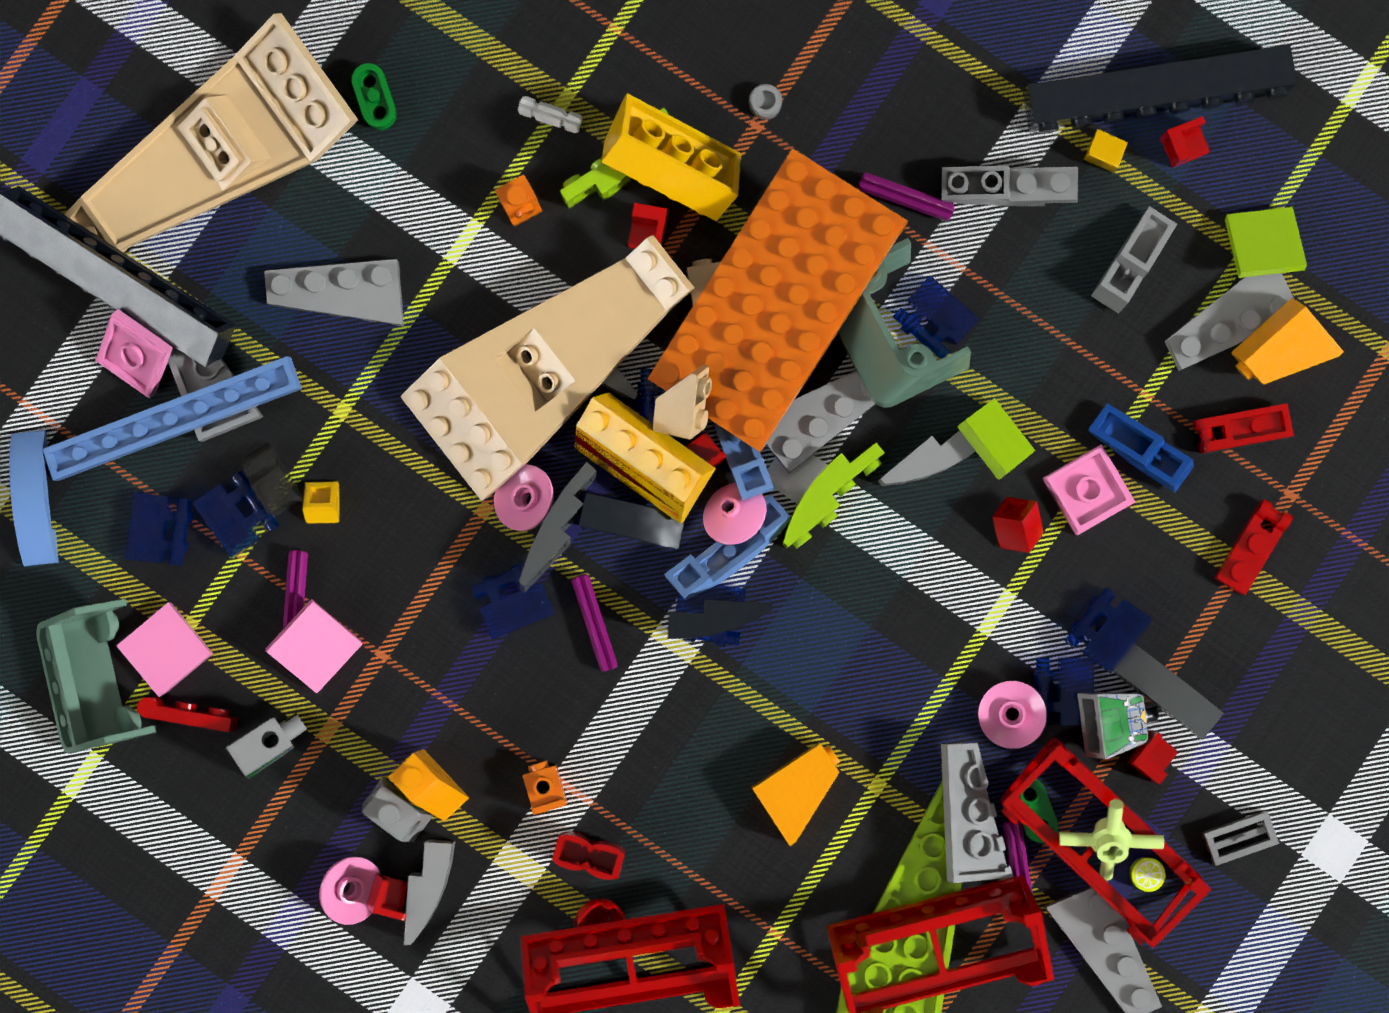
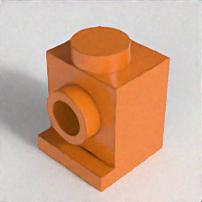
(518, 200)
(554, 797)

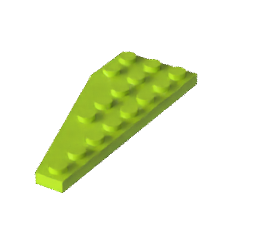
(916, 878)

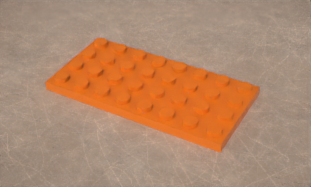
(780, 296)

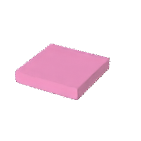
(133, 353)
(1088, 490)
(314, 646)
(164, 649)

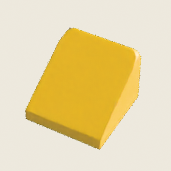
(1105, 151)
(321, 502)

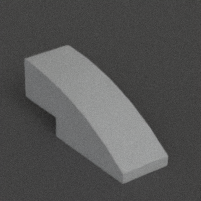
(1134, 260)
(929, 460)
(427, 887)

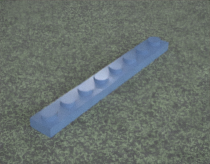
(172, 418)

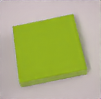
(1265, 242)
(996, 438)

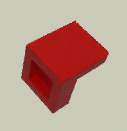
(1185, 142)
(646, 222)
(707, 450)
(1018, 524)
(1153, 757)
(388, 896)

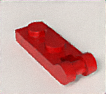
(1245, 428)
(1252, 548)
(186, 714)

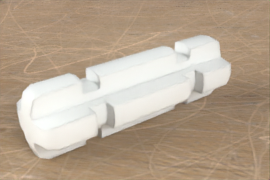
(550, 114)

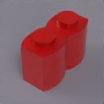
(579, 852)

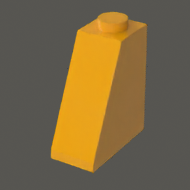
(1285, 345)
(428, 785)
(797, 789)

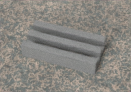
(1213, 847)

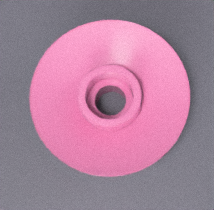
(512, 497)
(737, 524)
(1009, 732)
(349, 906)

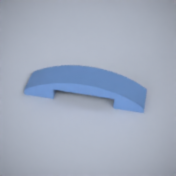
(745, 465)
(31, 499)
(721, 561)

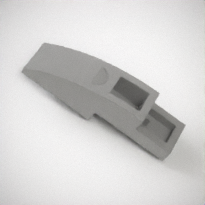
(1009, 185)

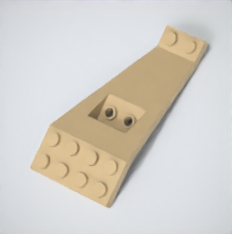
(262, 109)
(494, 403)

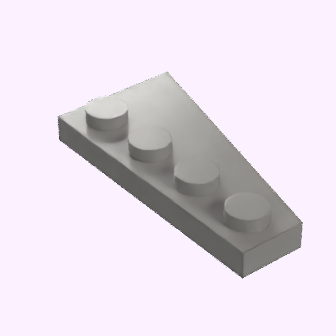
(348, 290)
(194, 376)
(818, 419)
(971, 833)

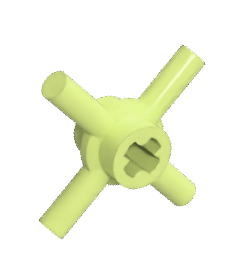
(1111, 839)

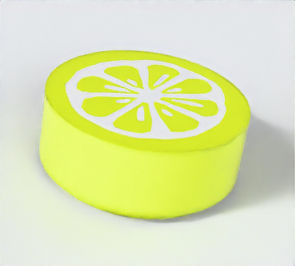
(1147, 874)

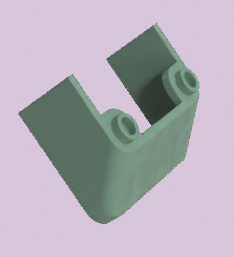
(884, 369)
(84, 679)

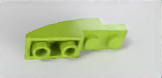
(599, 179)
(818, 501)

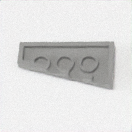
(1229, 319)
(1107, 948)

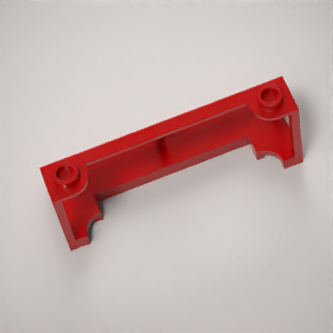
(1010, 897)
(1140, 928)
(626, 938)

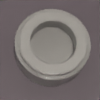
(765, 101)

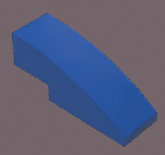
(1141, 447)

